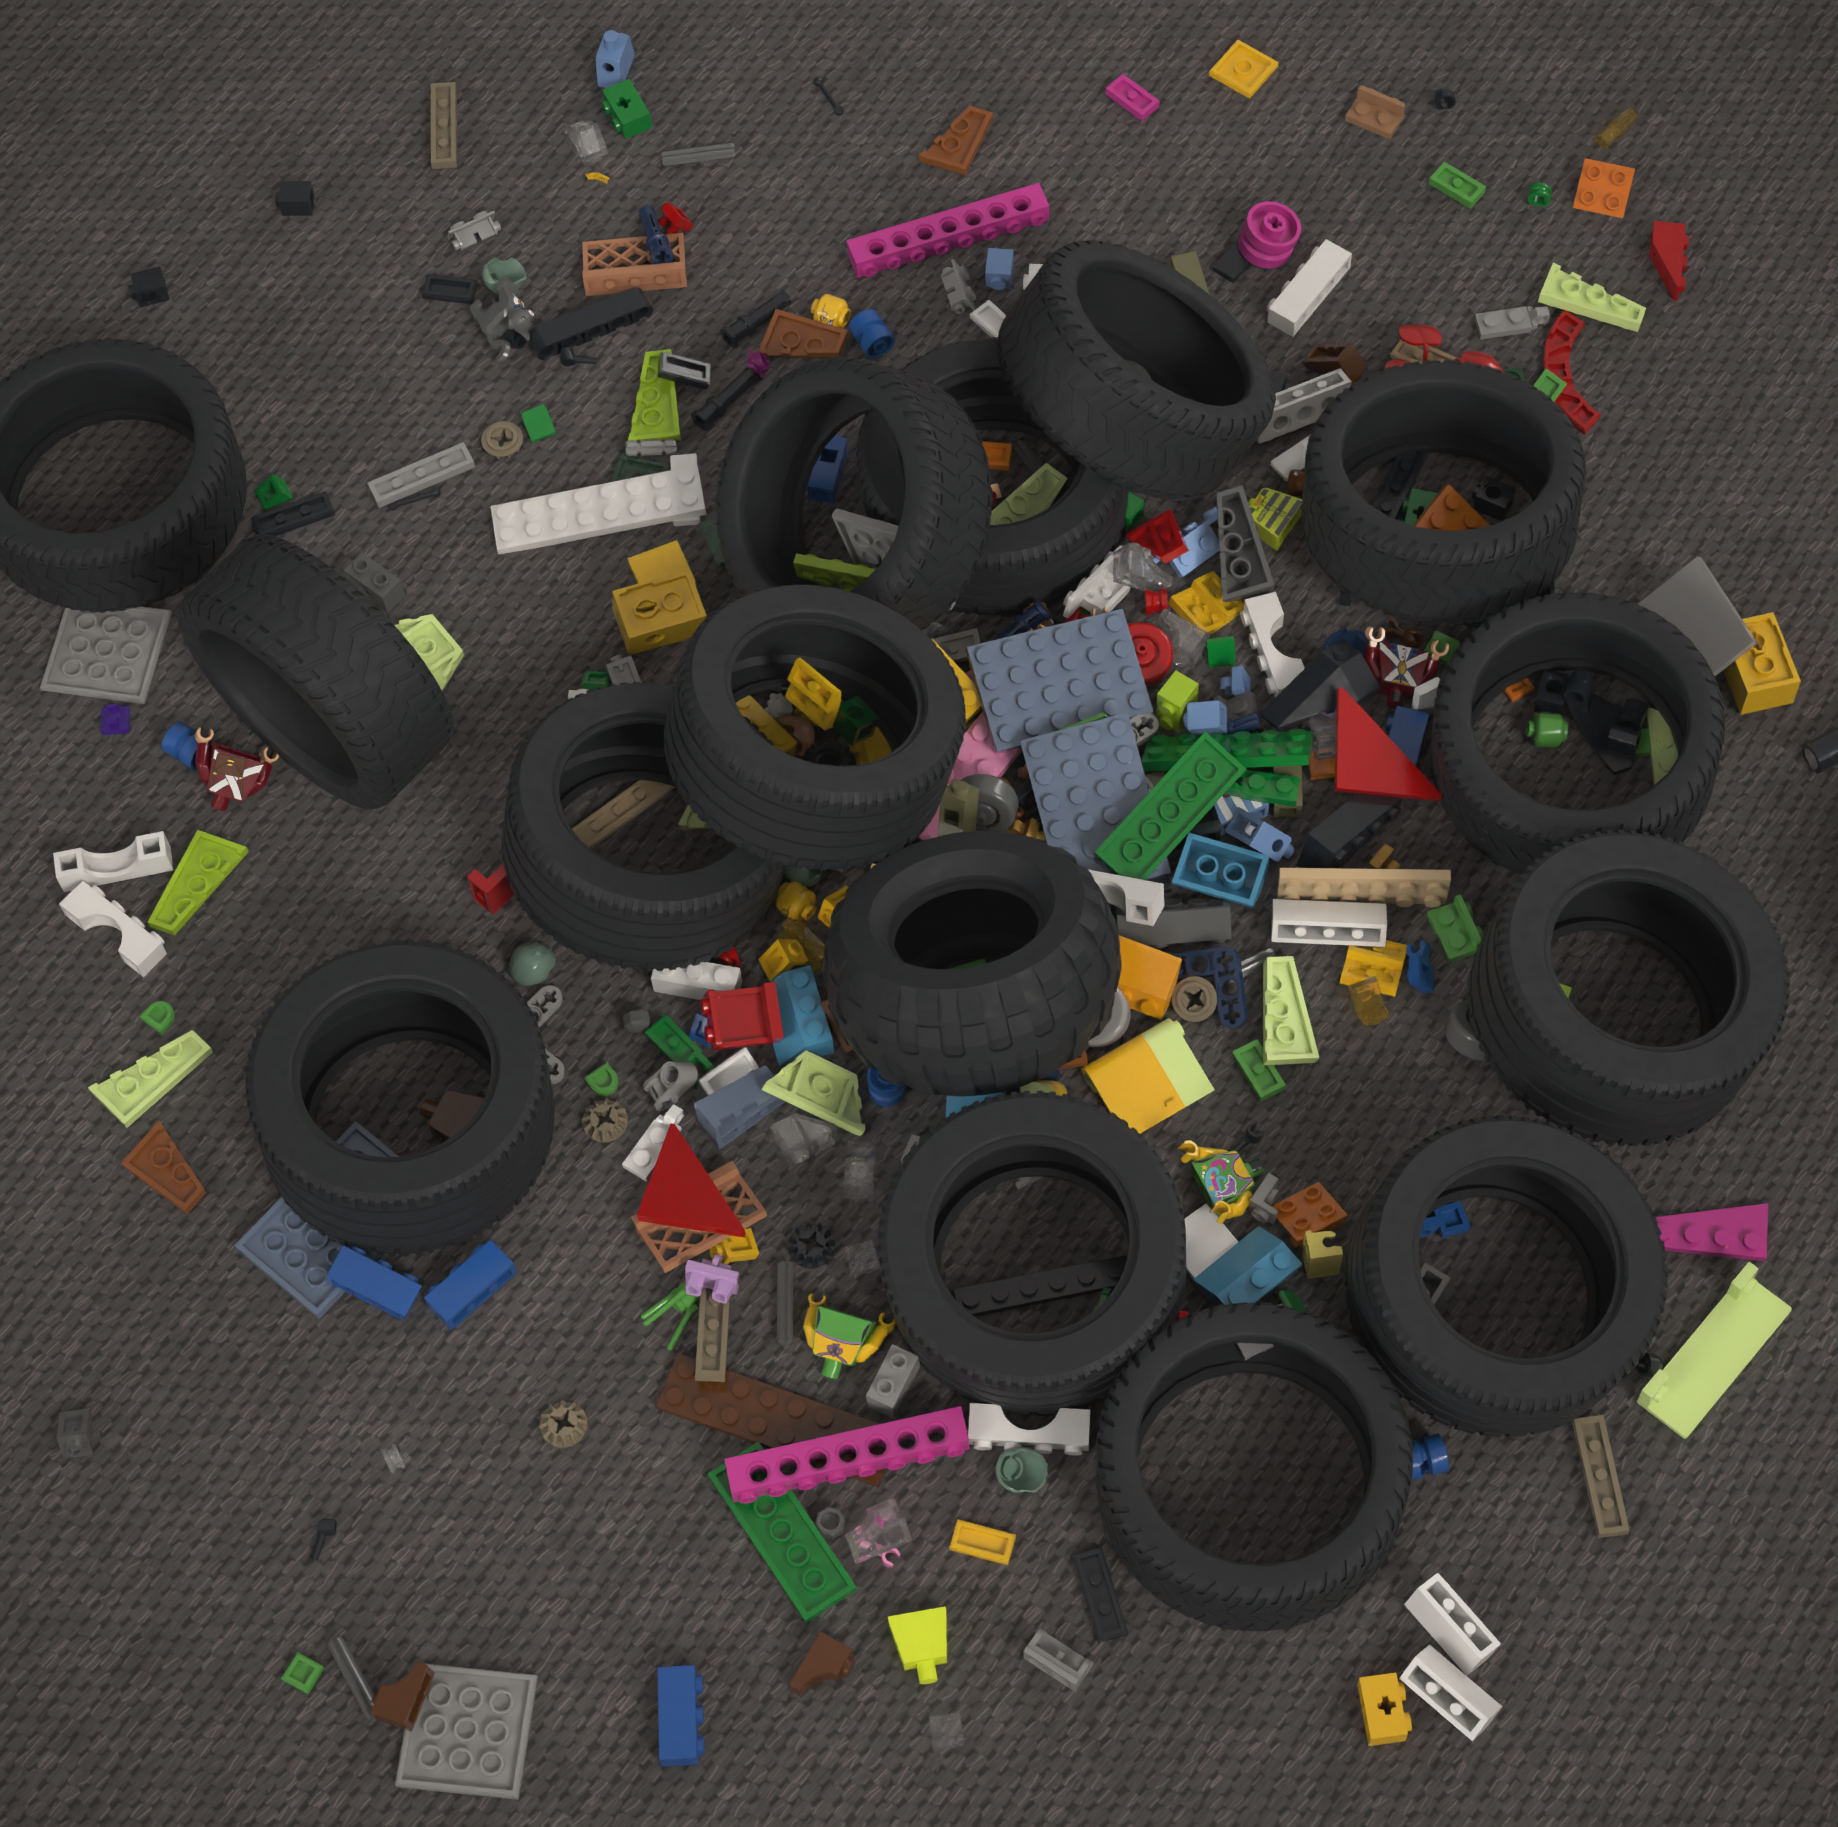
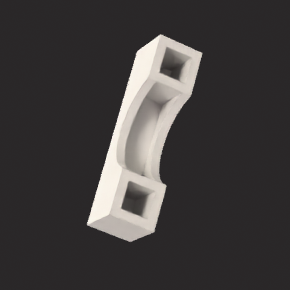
(1264, 618)
(144, 857)
(1137, 898)
(89, 908)
(1066, 1432)

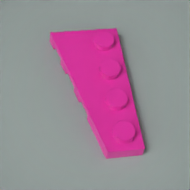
(1720, 1232)

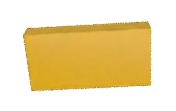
(982, 1542)

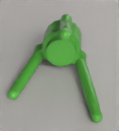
(679, 1301)

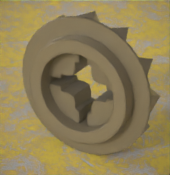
(495, 433)
(1181, 1000)
(607, 1131)
(567, 1436)

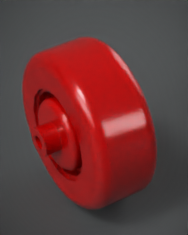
(1153, 652)

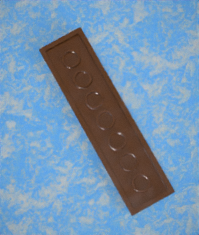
(757, 1411)

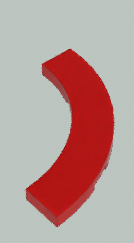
(1556, 360)

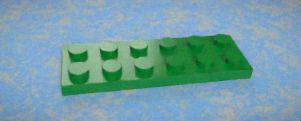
(1249, 749)
(1170, 810)
(789, 1545)

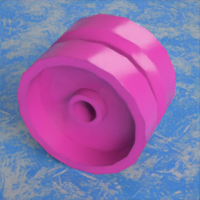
(1269, 234)

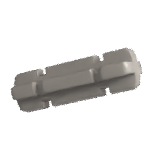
(651, 447)

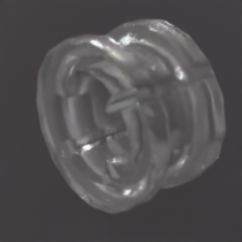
(393, 1458)

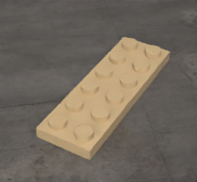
(1380, 886)

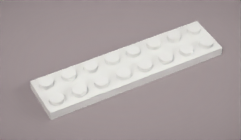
(598, 510)

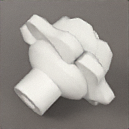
(778, 706)

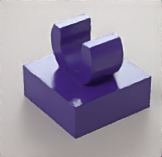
(115, 719)

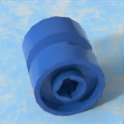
(871, 333)
(181, 744)
(882, 1091)
(1429, 1456)

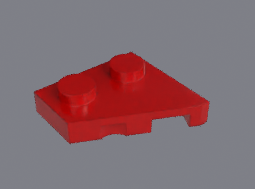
(1161, 536)

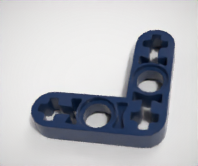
(1215, 967)

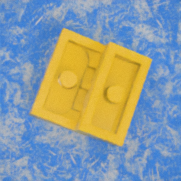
(1204, 604)
(813, 694)
(1370, 961)

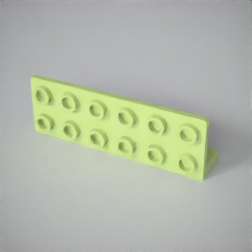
(1714, 1354)

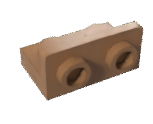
(1376, 112)

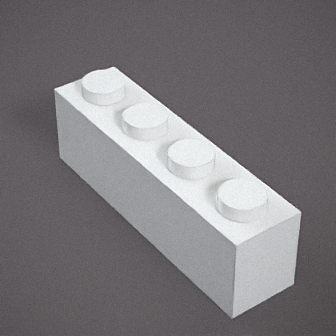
(1308, 287)
(1329, 922)

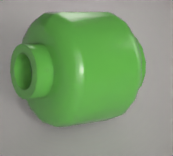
(1546, 730)

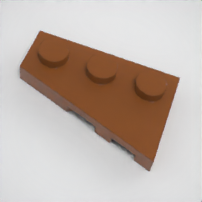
(801, 337)

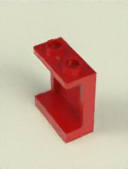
(490, 892)
(742, 1017)

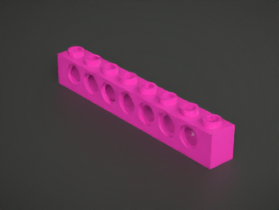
(948, 230)
(832, 1447)

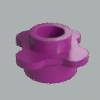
(758, 362)

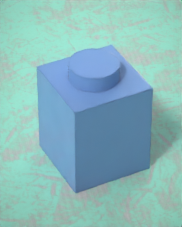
(999, 268)
(1206, 717)

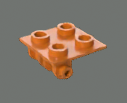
(1603, 188)
(1309, 1210)

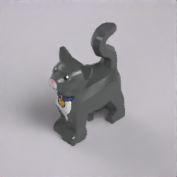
(503, 316)

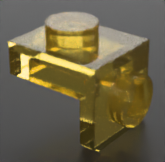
(1368, 1001)

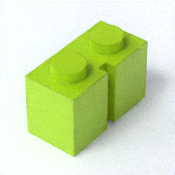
(1173, 701)

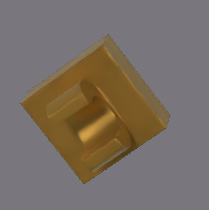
(1029, 828)
(1384, 859)

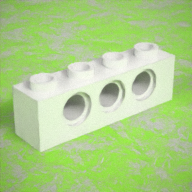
(1303, 403)

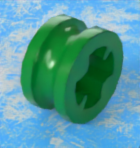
(1539, 194)

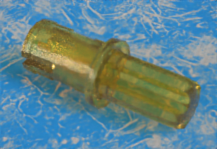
(1616, 128)

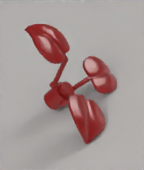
(1426, 335)

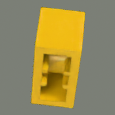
(1378, 1726)

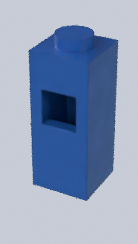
(828, 471)

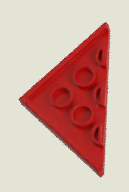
(1370, 760)
(684, 1193)

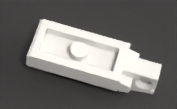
(646, 1152)

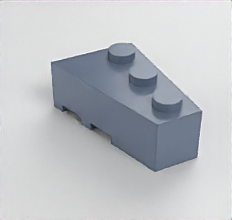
(736, 1107)

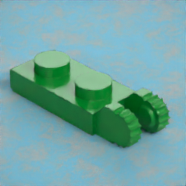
(1266, 788)
(676, 1044)

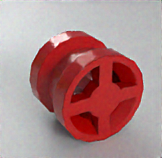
(1155, 601)

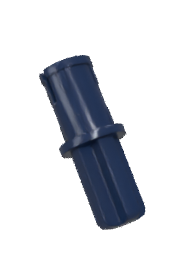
(1244, 723)

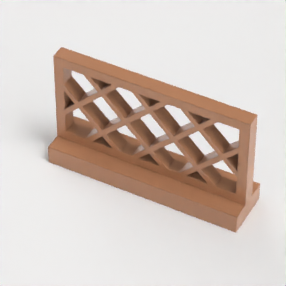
(647, 277)
(727, 1181)

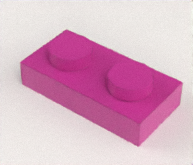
(1132, 97)

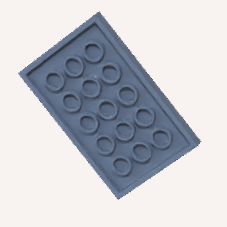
(1057, 678)
(1087, 785)
(297, 1254)

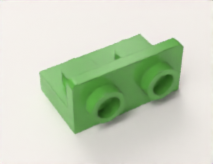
(1456, 929)

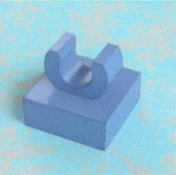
(1238, 683)

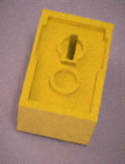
(658, 611)
(1766, 672)

